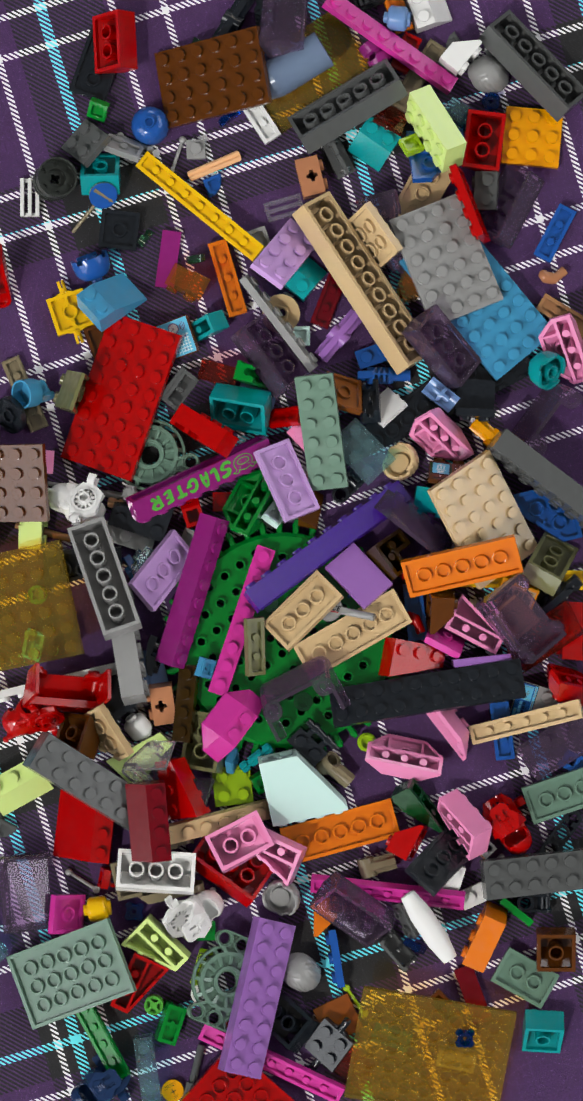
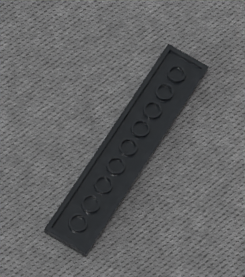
(430, 693)

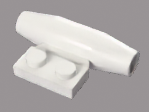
(428, 926)

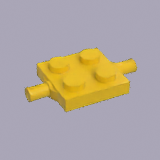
(66, 313)

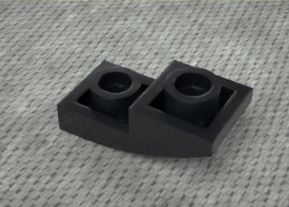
(151, 665)

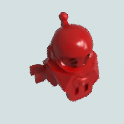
(19, 723)
(508, 823)

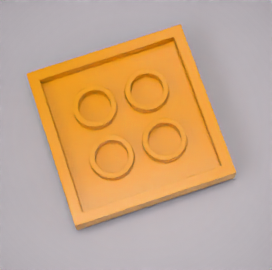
(531, 138)

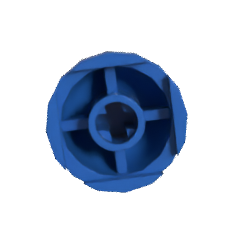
(150, 125)
(91, 266)

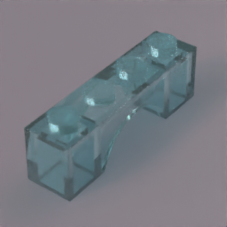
(147, 1067)

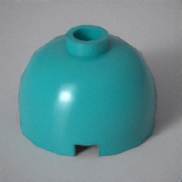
(545, 369)

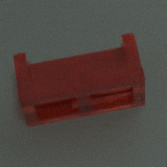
(216, 372)

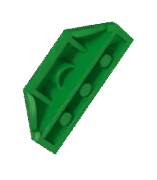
(248, 503)

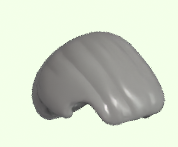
(488, 74)
(281, 898)
(302, 972)

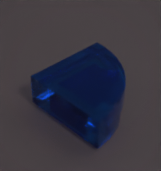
(225, 119)
(419, 948)

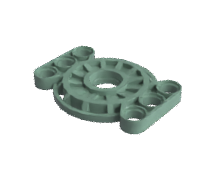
(169, 458)
(213, 997)

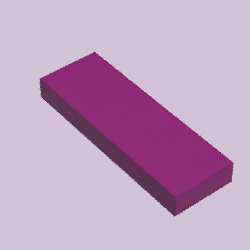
(168, 255)

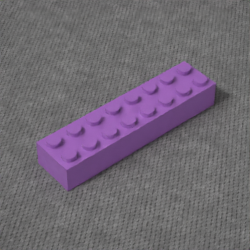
(256, 997)

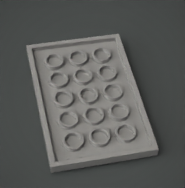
(446, 258)

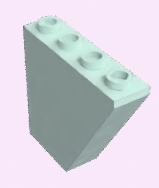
(297, 789)

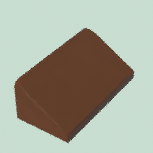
(311, 519)

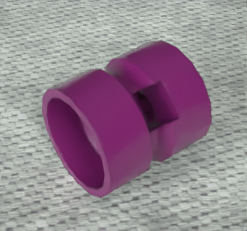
(373, 53)

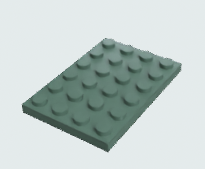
(71, 973)

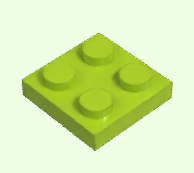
(232, 788)

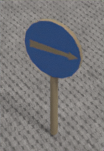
(101, 196)

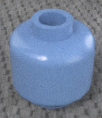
(397, 18)

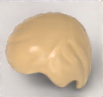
(405, 463)

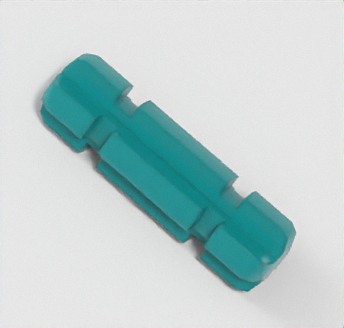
(252, 760)

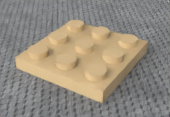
(375, 234)

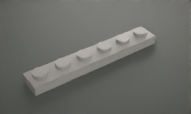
(284, 328)

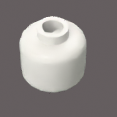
(138, 726)

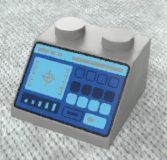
(536, 698)

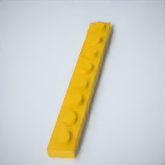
(200, 206)

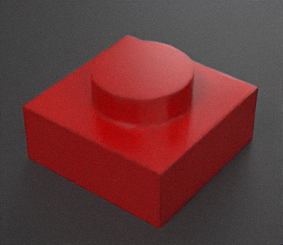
(219, 500)

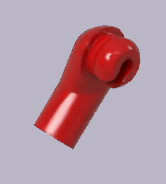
(416, 622)

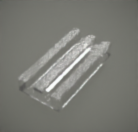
(279, 201)

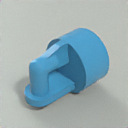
(31, 392)

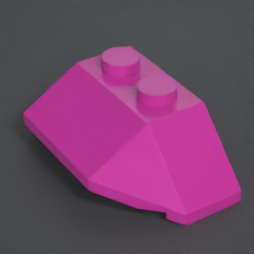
(229, 722)

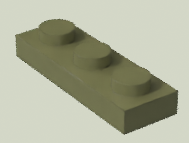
(254, 646)

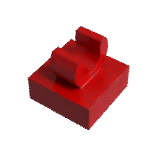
(104, 879)

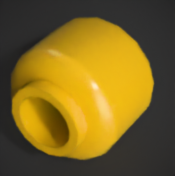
(97, 908)

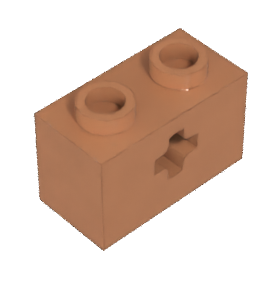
(309, 188)
(161, 692)

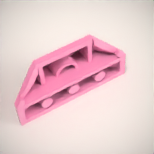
(563, 337)
(440, 436)
(452, 729)
(404, 757)

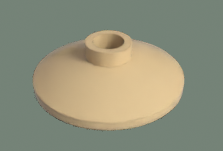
(290, 306)

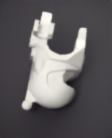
(78, 501)
(192, 916)

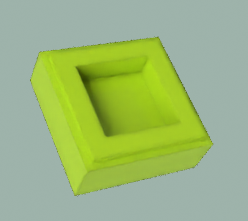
(411, 145)

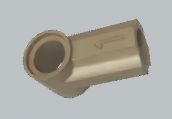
(332, 765)
(371, 866)

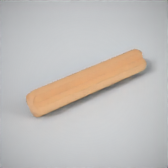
(214, 166)

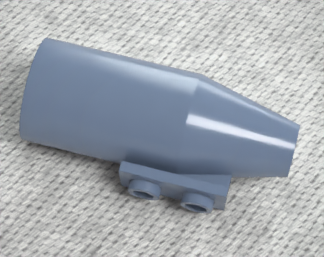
(298, 67)

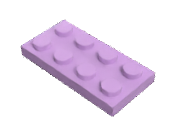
(283, 255)
(286, 480)
(160, 571)

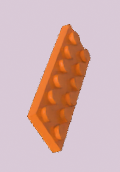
(462, 566)
(345, 830)

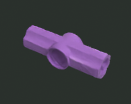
(338, 336)

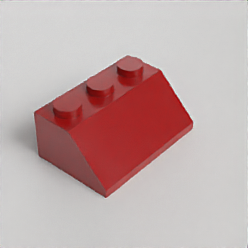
(114, 42)
(484, 140)

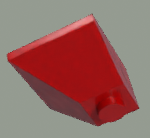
(406, 842)

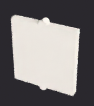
(390, 406)

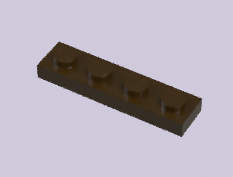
(185, 705)

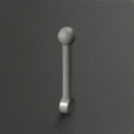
(182, 140)
(149, 148)
(68, 872)

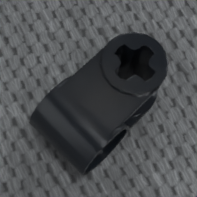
(352, 488)
(537, 903)

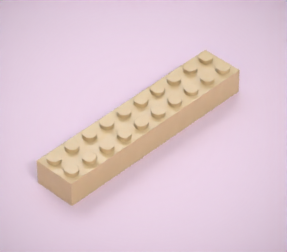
(358, 278)

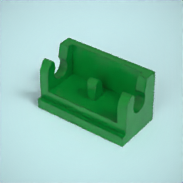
(245, 373)
(170, 1023)

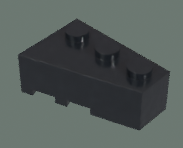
(154, 529)

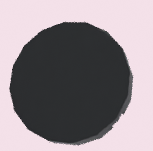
(12, 415)

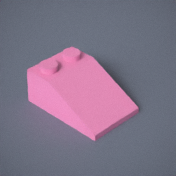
(239, 841)

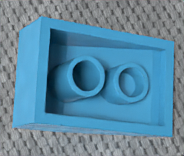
(109, 300)

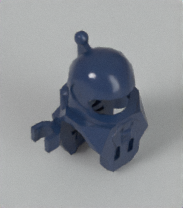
(101, 1085)

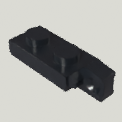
(566, 588)

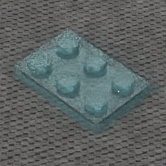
(364, 452)

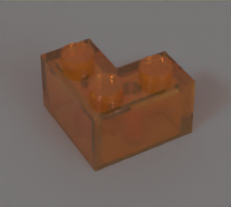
(186, 283)

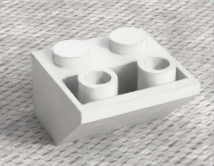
(458, 54)

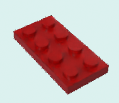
(471, 210)

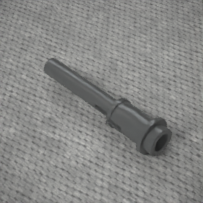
(195, 1068)

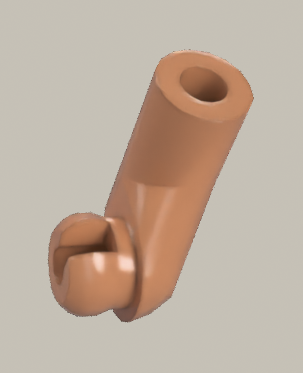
(552, 278)

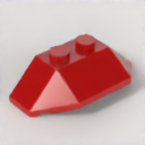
(565, 683)

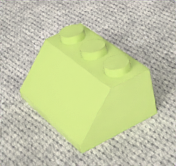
(20, 787)

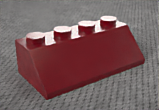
(148, 821)

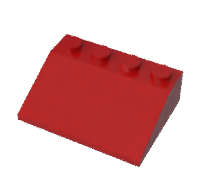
(82, 832)
(240, 883)

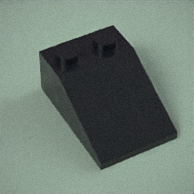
(293, 1023)

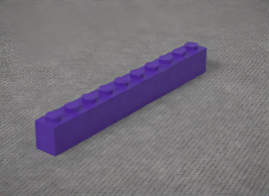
(319, 550)

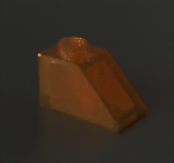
(406, 289)

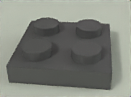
(86, 143)

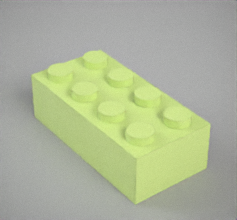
(435, 128)

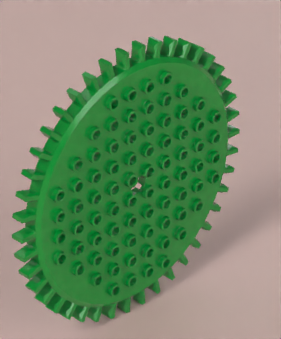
(260, 732)

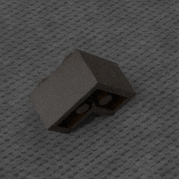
(386, 554)

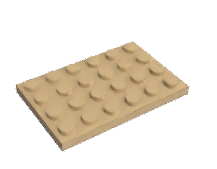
(480, 506)

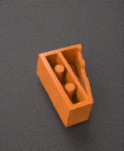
(484, 937)

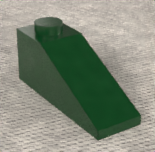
(416, 803)

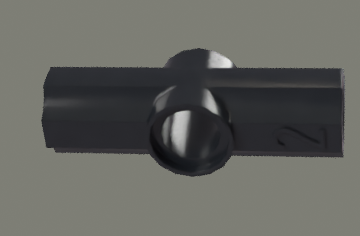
(234, 17)

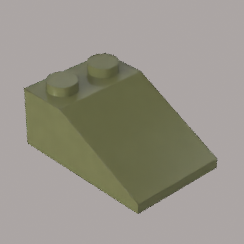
(71, 391)
(549, 563)
(193, 751)

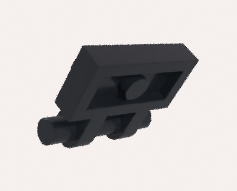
(307, 745)

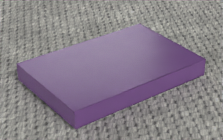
(358, 576)
(480, 660)

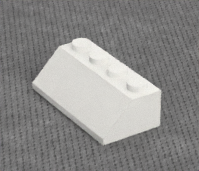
(428, 13)
(156, 877)

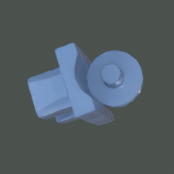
(440, 395)

